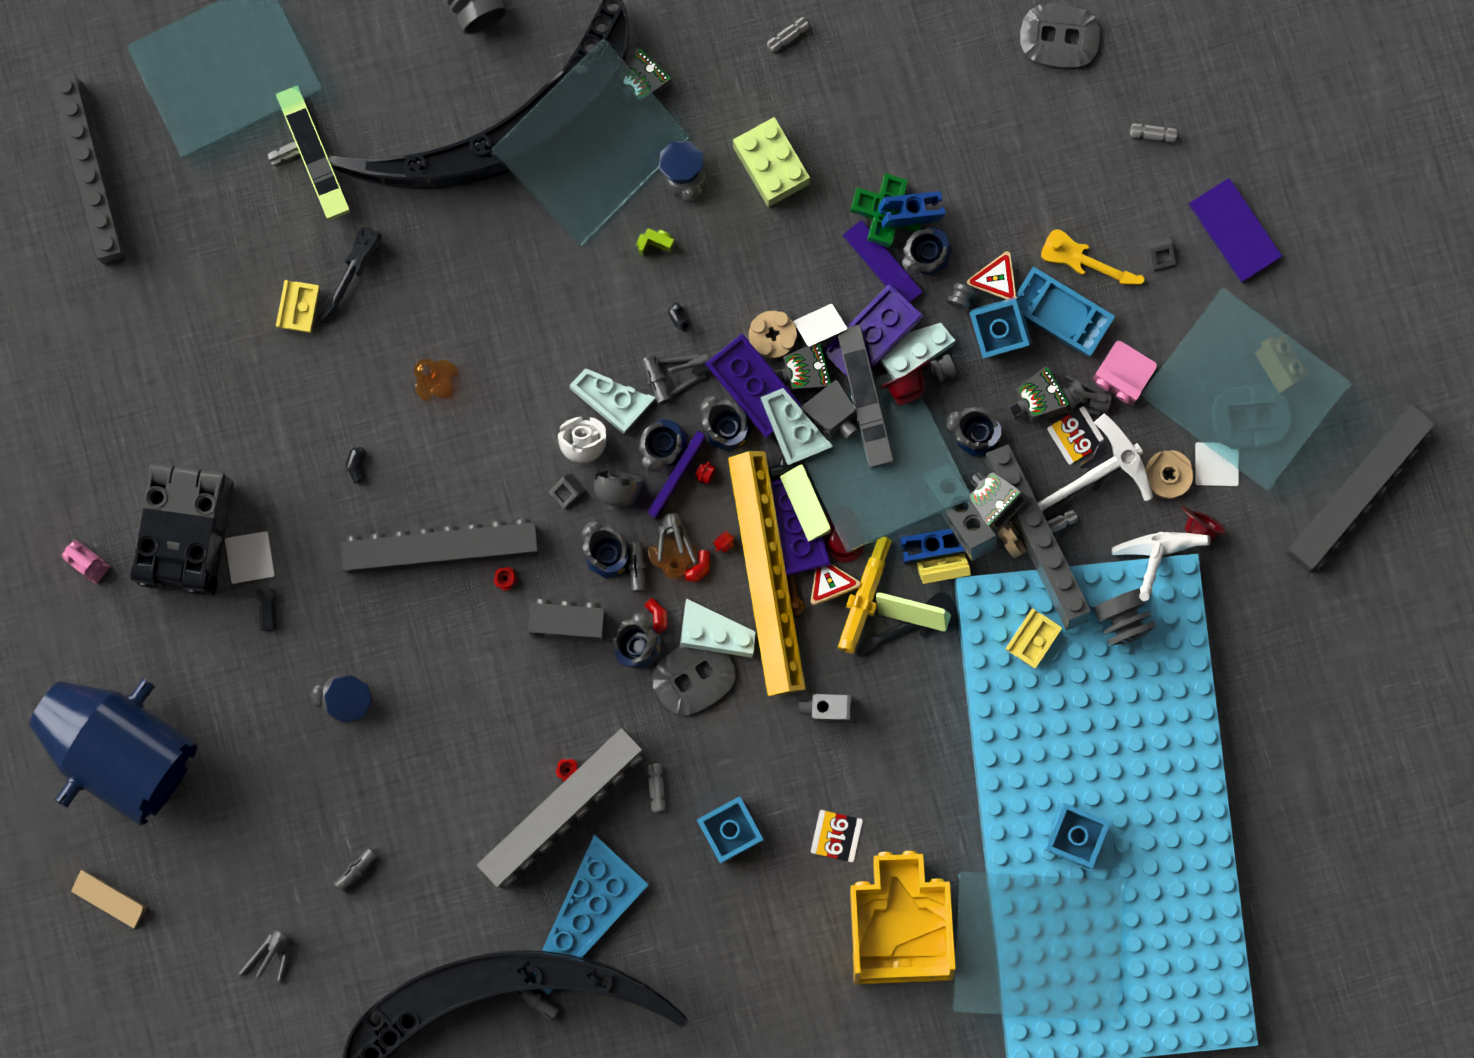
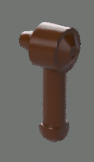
(796, 603)

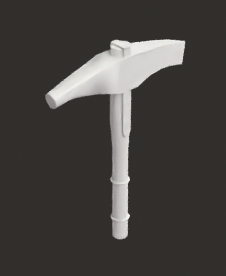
(1125, 456)
(1156, 546)

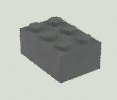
(567, 621)

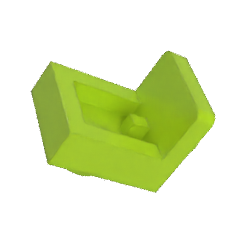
(658, 239)

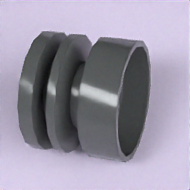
(477, 15)
(1124, 617)

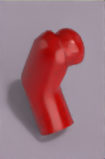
(700, 570)
(660, 615)

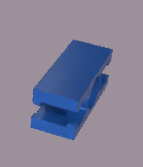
(906, 217)
(926, 554)

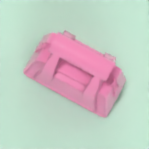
(85, 561)

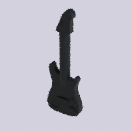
(364, 245)
(1101, 454)
(938, 600)

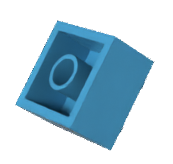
(1000, 327)
(730, 830)
(1076, 836)

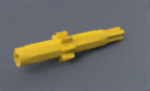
(862, 604)

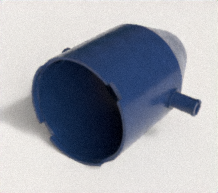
(112, 747)

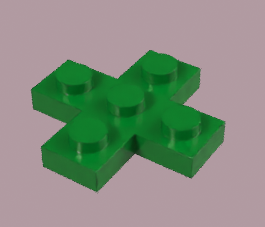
(866, 204)

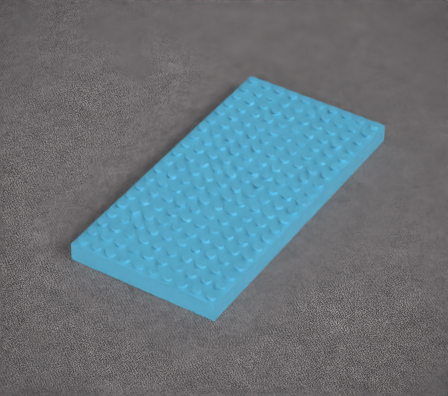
(1138, 745)

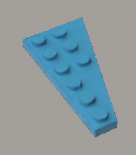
(594, 901)

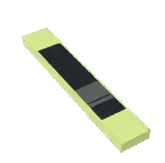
(316, 160)

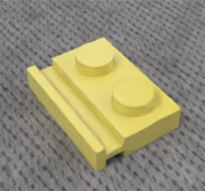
(298, 306)
(943, 568)
(1033, 638)

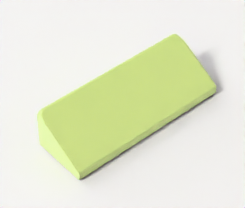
(805, 503)
(912, 612)

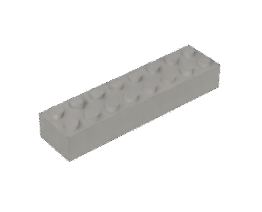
(560, 809)

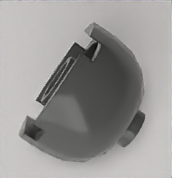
(617, 489)

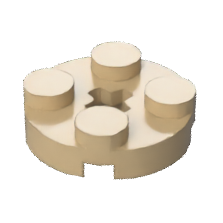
(778, 322)
(1182, 472)
(1012, 543)

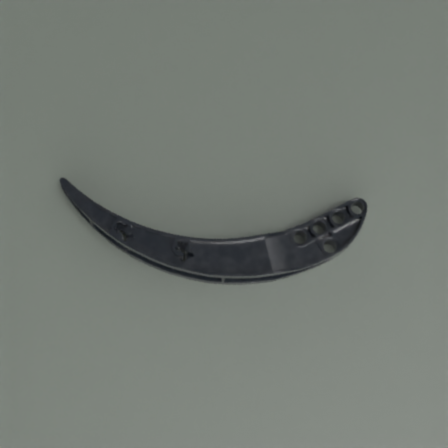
(464, 161)
(486, 975)

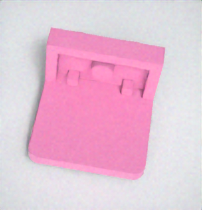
(1124, 372)

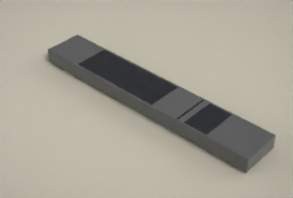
(865, 397)

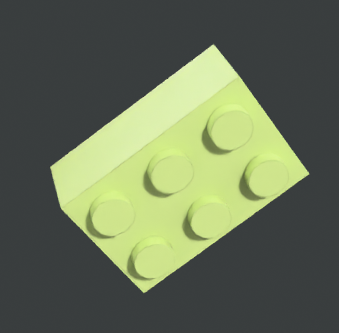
(771, 162)

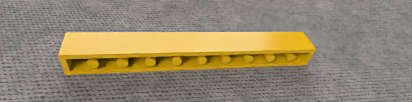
(766, 573)

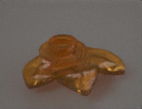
(437, 381)
(671, 555)

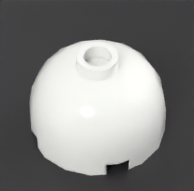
(582, 439)

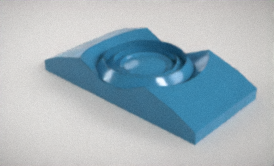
(1063, 312)

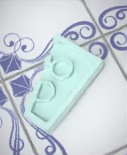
(917, 349)
(611, 400)
(792, 428)
(714, 632)

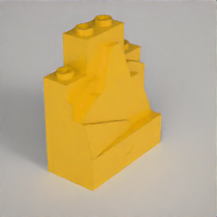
(901, 924)

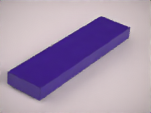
(881, 262)
(677, 475)

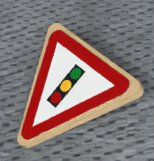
(996, 278)
(830, 583)

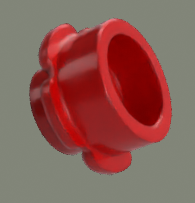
(705, 473)
(724, 542)
(509, 573)
(562, 765)

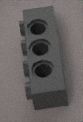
(975, 542)

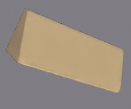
(108, 899)

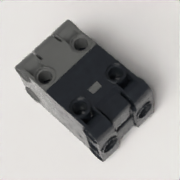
(182, 529)

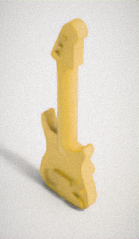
(1063, 250)

